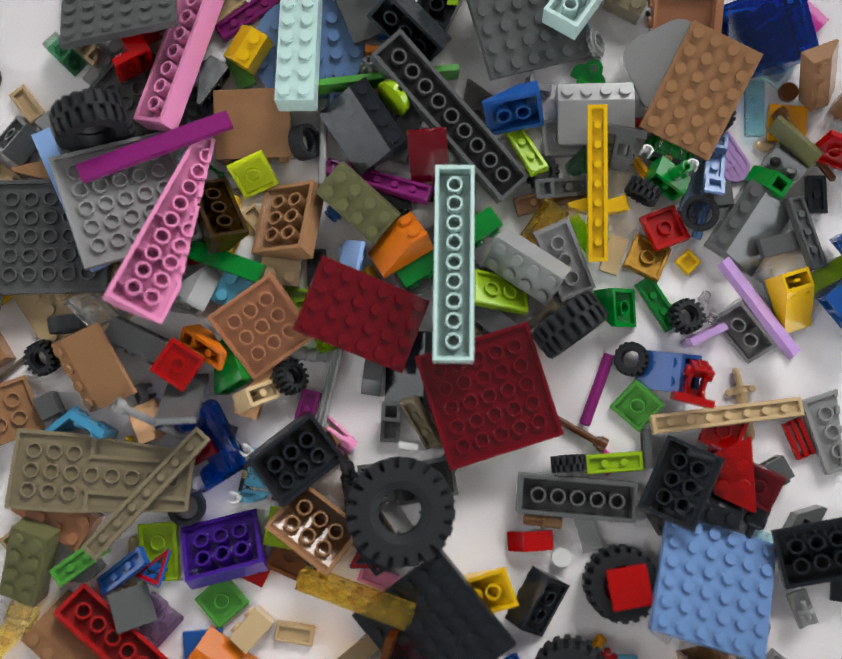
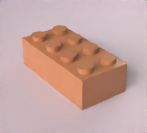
(74, 527)

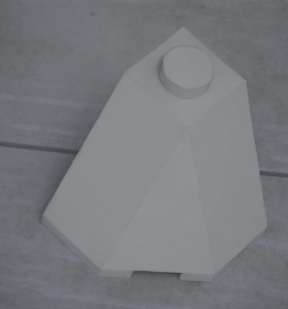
(197, 290)

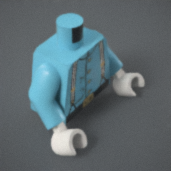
(250, 487)

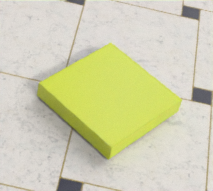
(253, 174)

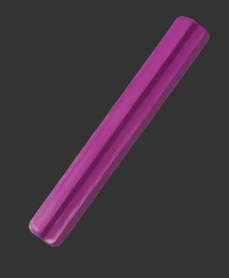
(597, 389)

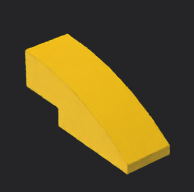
(615, 206)

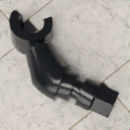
(347, 477)

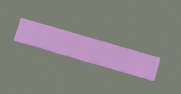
(759, 308)

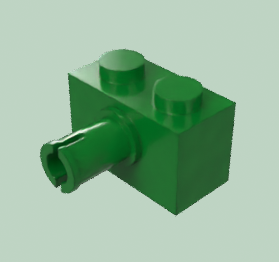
(669, 177)

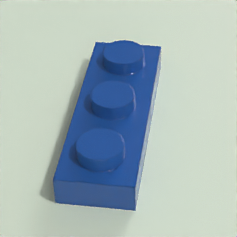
(123, 571)

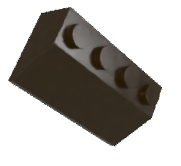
(220, 217)

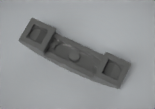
(560, 187)

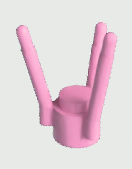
(346, 442)

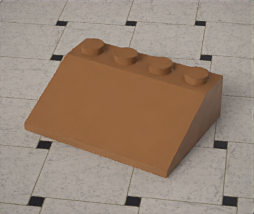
(288, 221)
(93, 367)
(313, 529)
(52, 640)

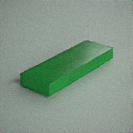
(655, 302)

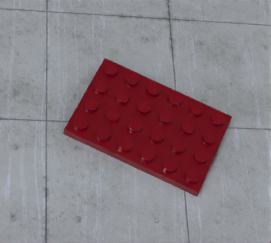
(361, 314)

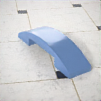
(714, 168)

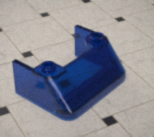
(229, 459)

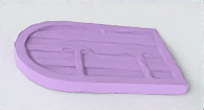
(736, 162)

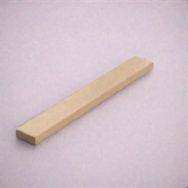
(726, 415)

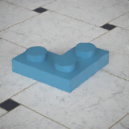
(97, 429)

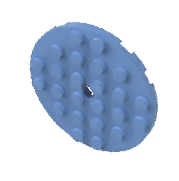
(337, 51)

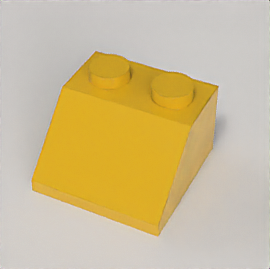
(248, 49)

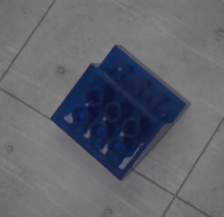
(773, 28)

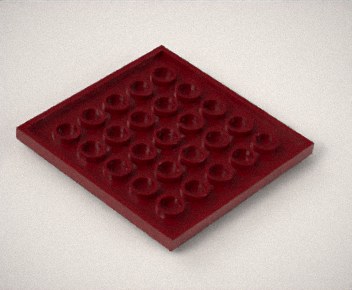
(494, 402)

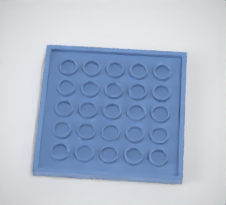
(714, 589)

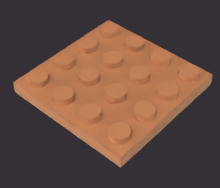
(260, 325)

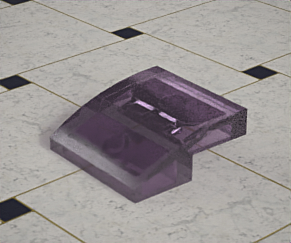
(167, 621)

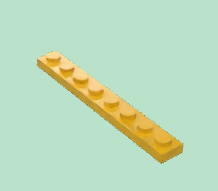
(597, 183)

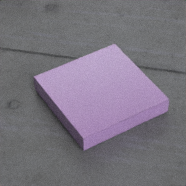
(704, 335)

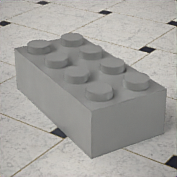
(526, 266)

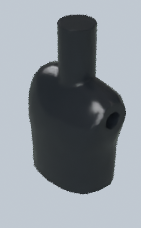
(755, 521)

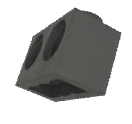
(788, 160)

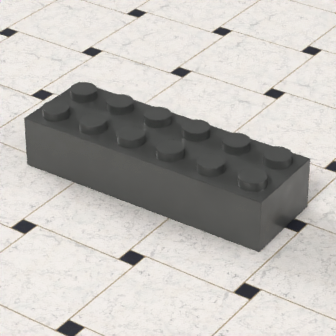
(576, 497)

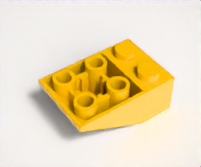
(792, 298)

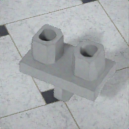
(802, 608)

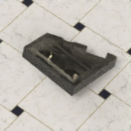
(474, 96)

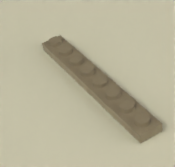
(145, 494)

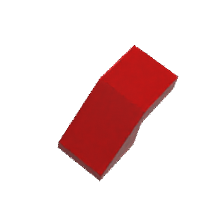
(530, 540)

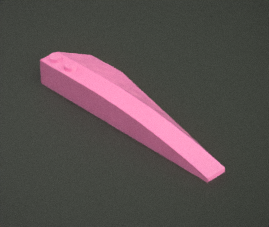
(157, 259)

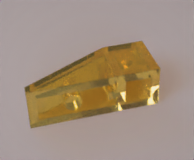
(545, 215)
(15, 625)

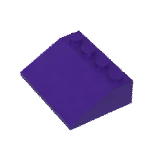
(223, 549)

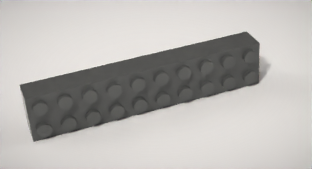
(443, 107)

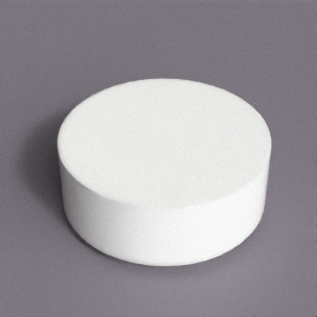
(561, 557)

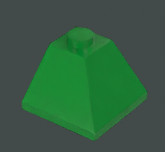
(619, 305)

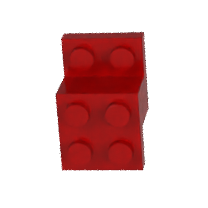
(136, 56)

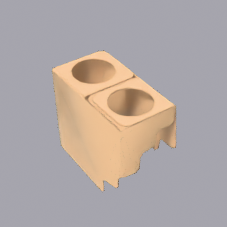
(144, 432)

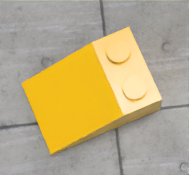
(494, 588)

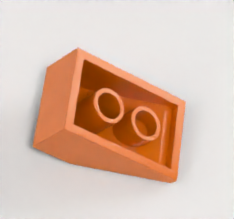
(400, 245)

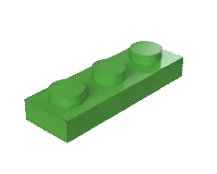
(72, 566)

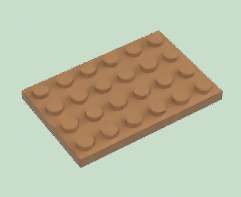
(700, 90)

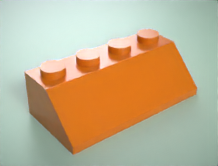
(218, 646)

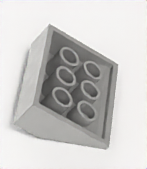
(572, 103)

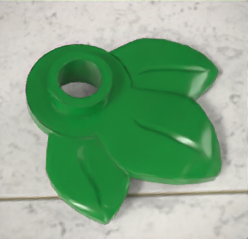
(584, 75)

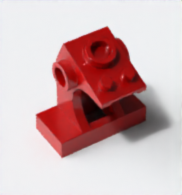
(698, 369)

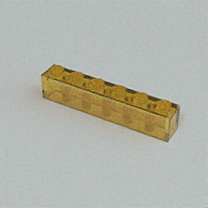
(356, 597)

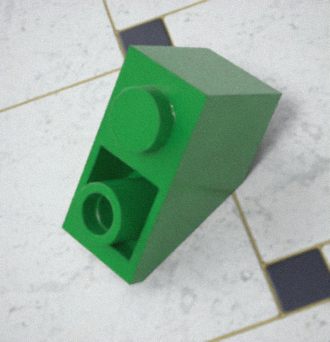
(770, 179)

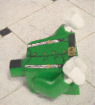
(657, 147)

